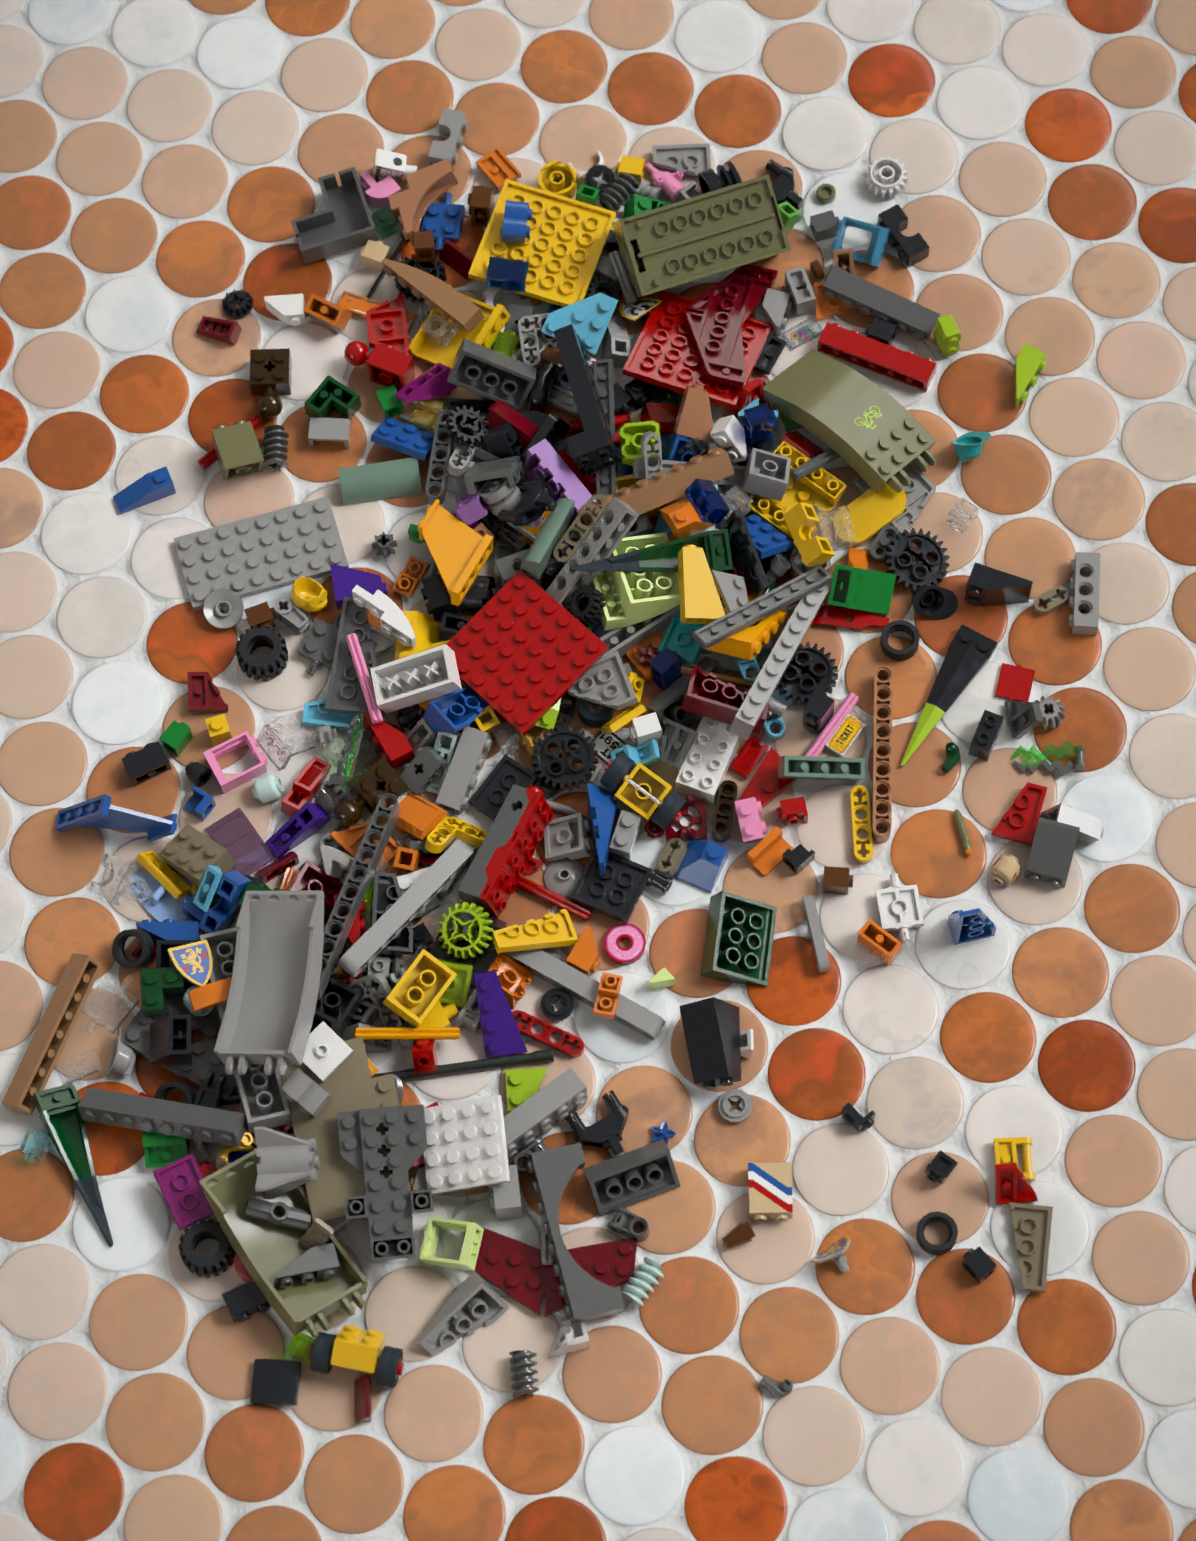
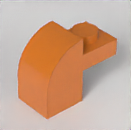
(406, 861)

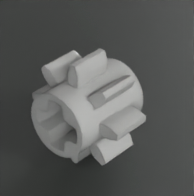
(324, 735)

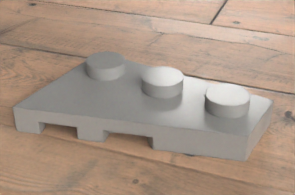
(685, 158)
(731, 590)

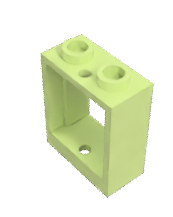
(469, 1249)

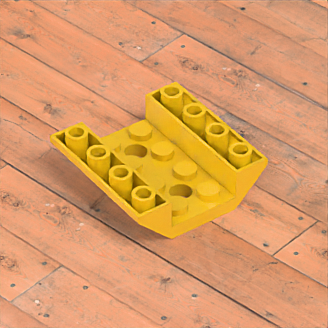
(816, 488)

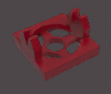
(687, 833)

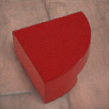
(533, 865)

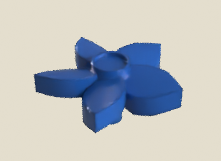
(662, 1133)

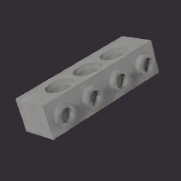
(1090, 564)

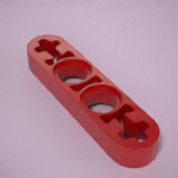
(548, 1030)

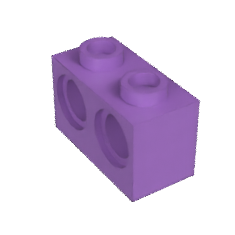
(471, 508)

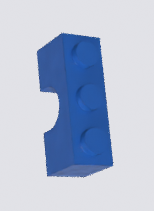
(224, 911)

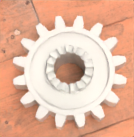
(895, 177)

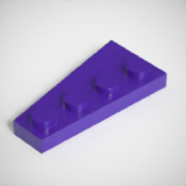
(498, 1024)

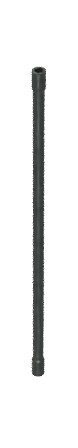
(536, 1057)

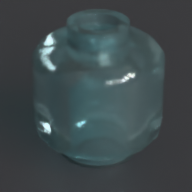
(35, 1146)

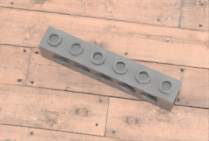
(596, 545)

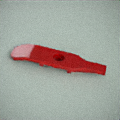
(860, 619)

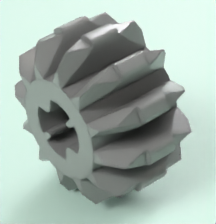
(1056, 710)

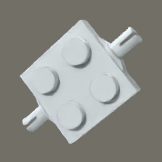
(899, 907)

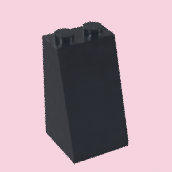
(712, 1042)

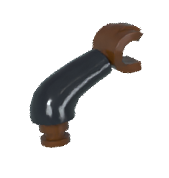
(545, 377)

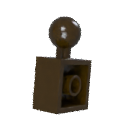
(270, 377)
(364, 787)

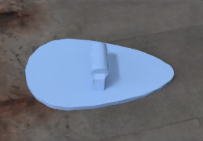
(162, 903)

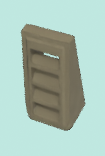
(316, 1235)

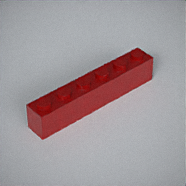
(876, 356)

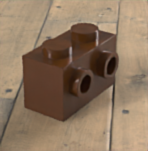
(481, 205)

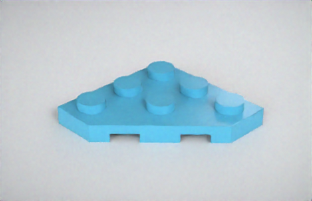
(588, 317)

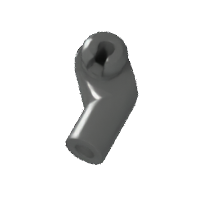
(777, 1389)

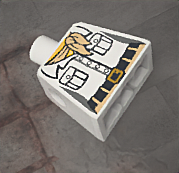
(391, 164)

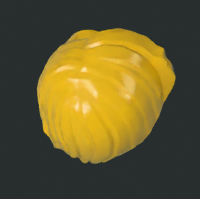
(308, 595)

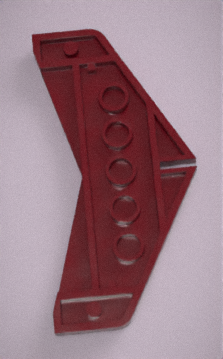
(718, 317)
(521, 1275)

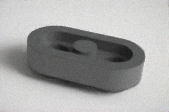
(881, 542)

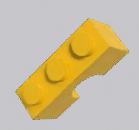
(800, 522)

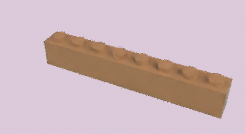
(670, 484)
(52, 1033)

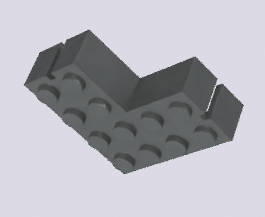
(342, 225)

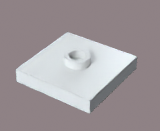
(325, 1051)

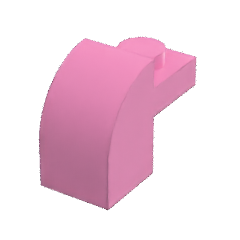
(378, 193)

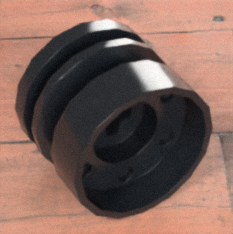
(726, 176)

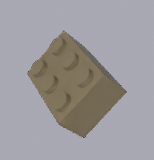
(192, 852)

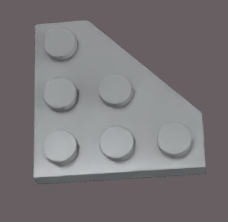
(606, 684)

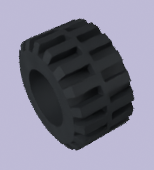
(261, 638)
(193, 1237)

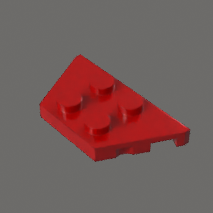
(389, 325)

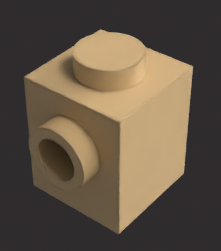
(374, 253)

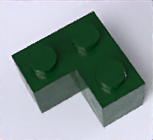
(331, 397)
(155, 986)

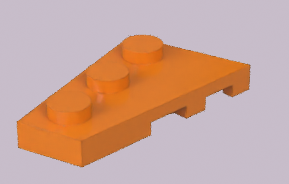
(826, 306)

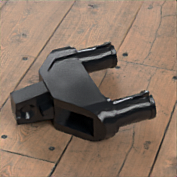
(784, 186)
(532, 504)
(606, 1131)

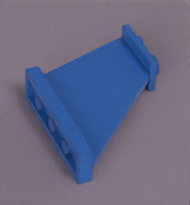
(100, 814)

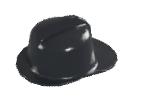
(934, 601)

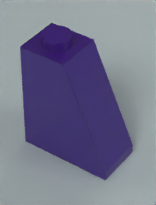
(346, 579)

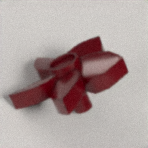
(646, 654)
(349, 979)

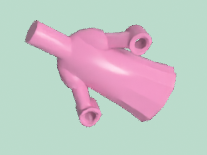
(667, 181)

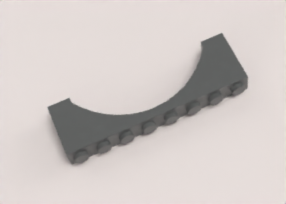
(583, 1294)

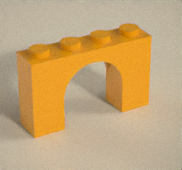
(750, 640)

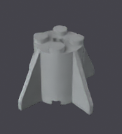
(284, 1162)

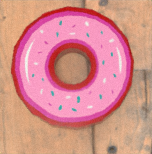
(621, 932)

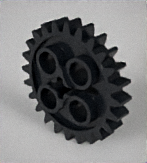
(927, 547)
(815, 660)
(546, 761)

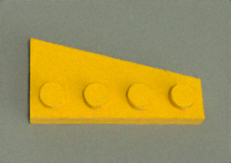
(536, 934)

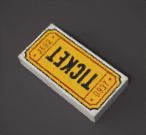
(845, 735)

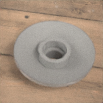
(219, 599)
(561, 885)

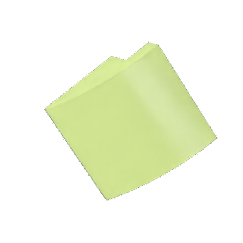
(636, 595)

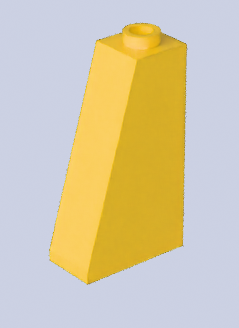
(697, 588)

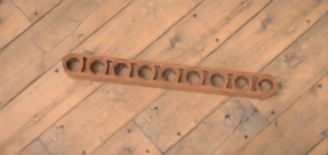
(884, 763)

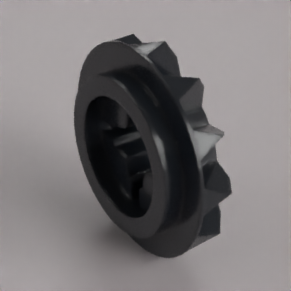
(596, 171)
(231, 309)
(551, 997)

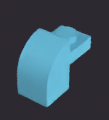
(645, 753)

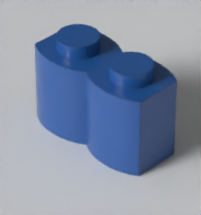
(515, 221)

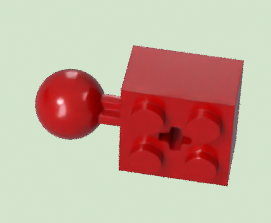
(384, 363)

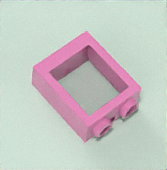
(228, 747)

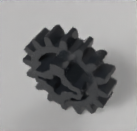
(466, 426)

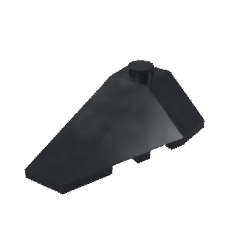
(384, 895)

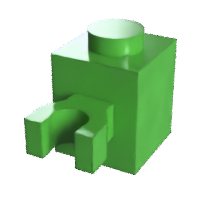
(789, 215)

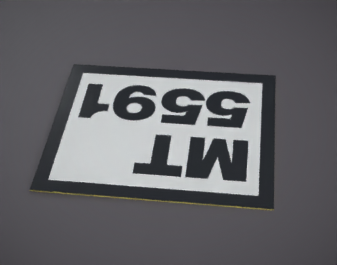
(605, 744)

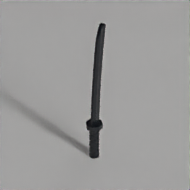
(393, 257)

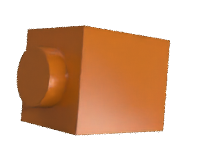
(584, 954)

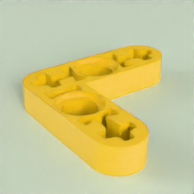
(453, 828)

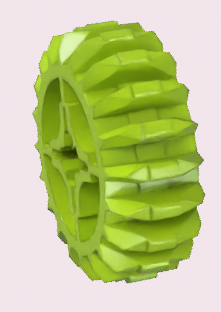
(451, 938)

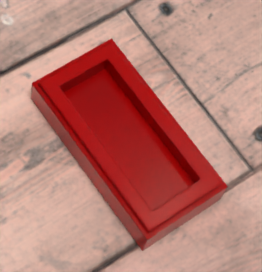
(748, 757)

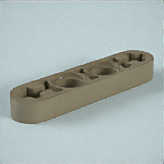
(581, 528)

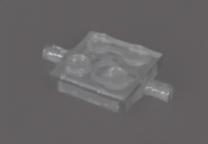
(109, 1005)

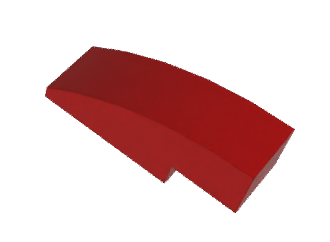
(305, 786)

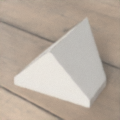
(570, 1338)

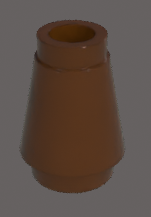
(739, 1235)

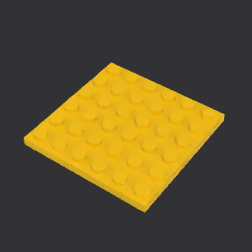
(561, 245)

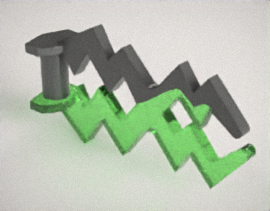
(352, 736)
(1041, 758)

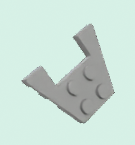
(917, 496)

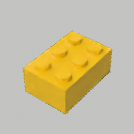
(419, 988)

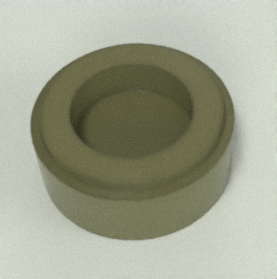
(826, 193)

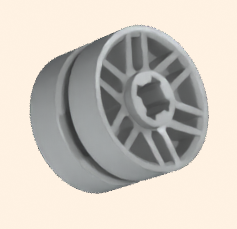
(500, 495)

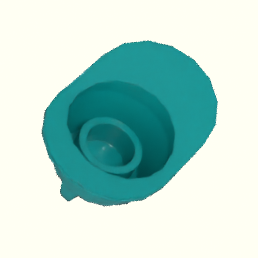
(970, 445)

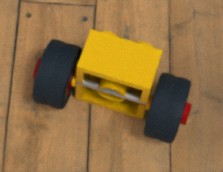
(643, 791)
(358, 1351)

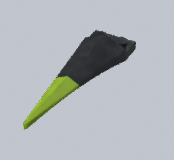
(962, 663)

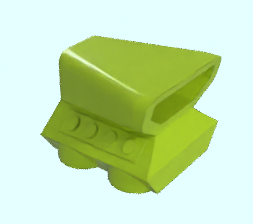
(631, 439)

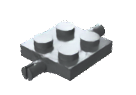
(320, 644)

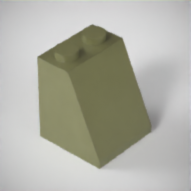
(237, 449)

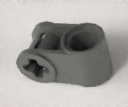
(536, 1146)
(625, 1222)

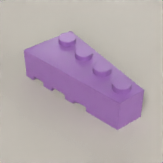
(546, 463)

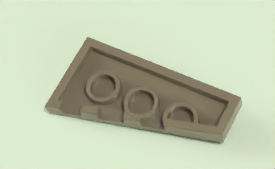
(1032, 1241)

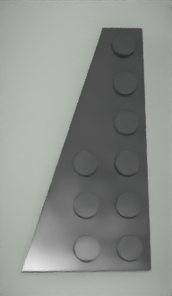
(344, 686)

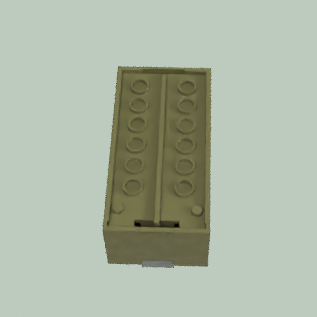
(701, 236)

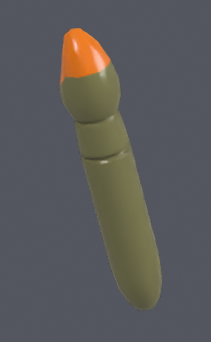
(967, 846)

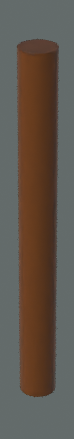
(724, 678)

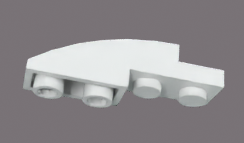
(391, 616)

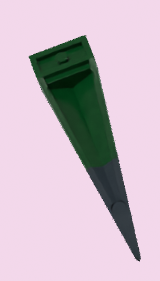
(665, 555)
(68, 1133)

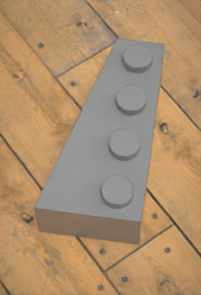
(464, 769)

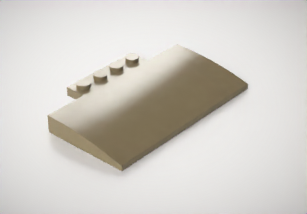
(351, 1091)

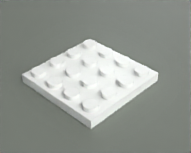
(465, 1145)

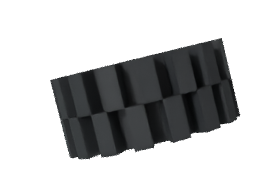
(606, 284)
(594, 607)

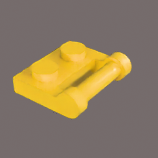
(1006, 1152)

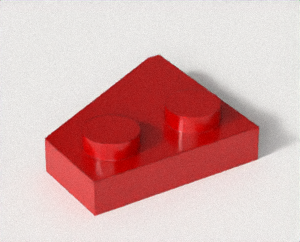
(750, 392)

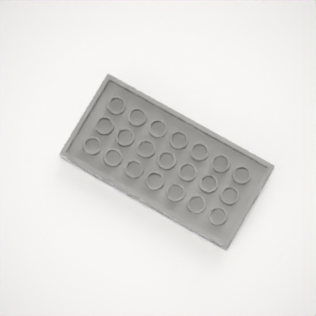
(261, 551)

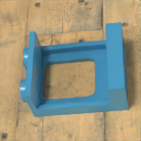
(877, 242)

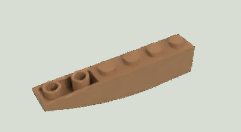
(436, 294)

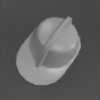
(122, 1057)

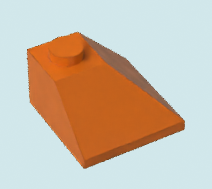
(683, 519)

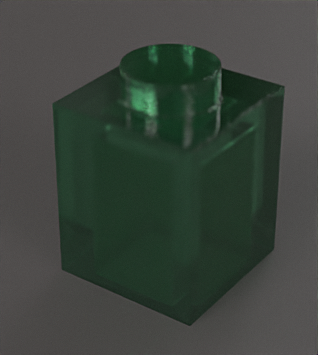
(385, 222)

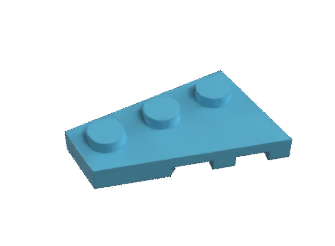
(316, 715)

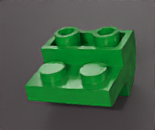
(163, 1149)

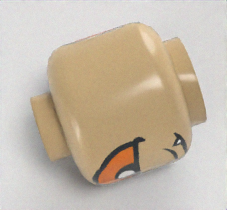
(1005, 870)

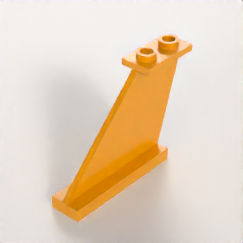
(455, 549)

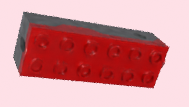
(506, 849)

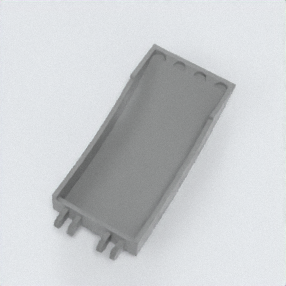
(273, 981)

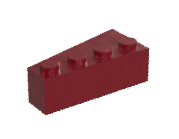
(715, 699)

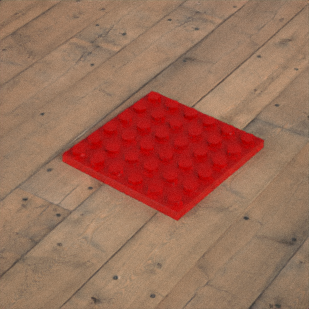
(669, 357)
(524, 652)

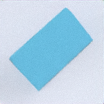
(207, 887)

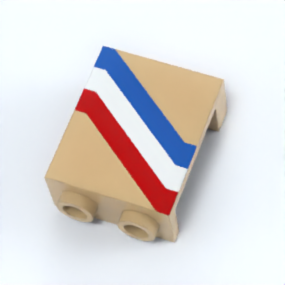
(770, 1191)

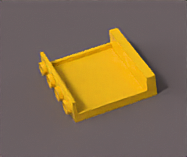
(483, 334)

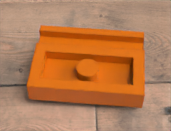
(497, 168)

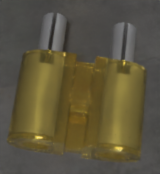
(426, 414)

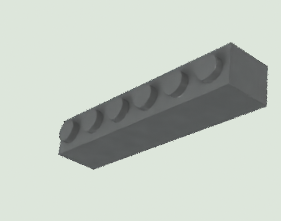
(880, 303)

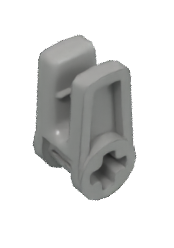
(292, 617)
(468, 1016)

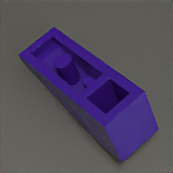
(297, 829)

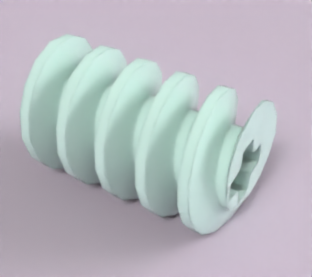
(642, 1281)

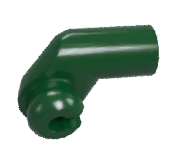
(953, 757)

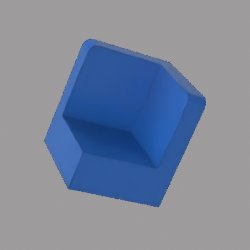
(200, 803)

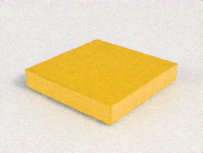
(622, 719)

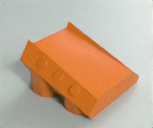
(418, 816)
(512, 976)

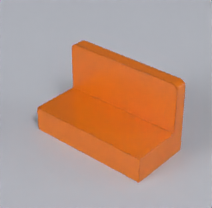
(768, 852)

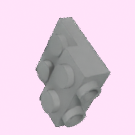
(568, 838)

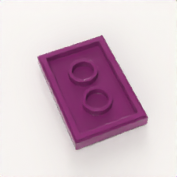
(182, 1191)

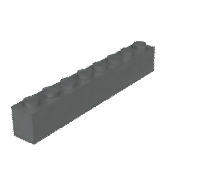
(163, 1116)

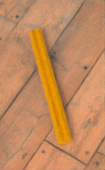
(429, 1033)

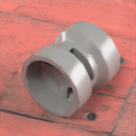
(646, 190)

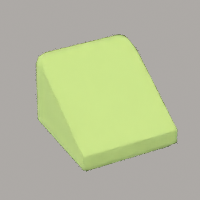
(661, 980)

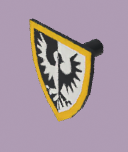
(639, 309)

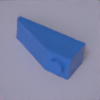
(145, 490)

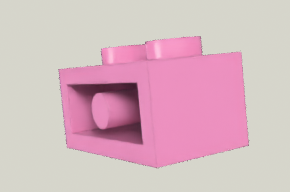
(749, 819)

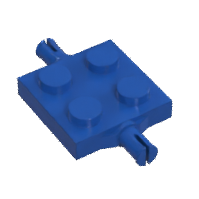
(444, 221)

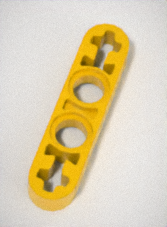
(858, 824)

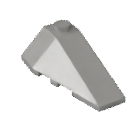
(467, 1309)

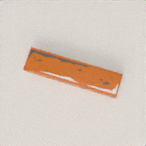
(359, 305)

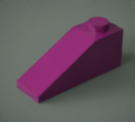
(428, 385)

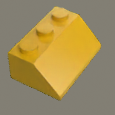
(425, 632)

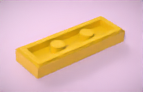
(164, 874)

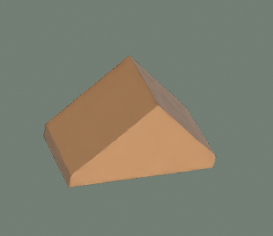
(843, 259)

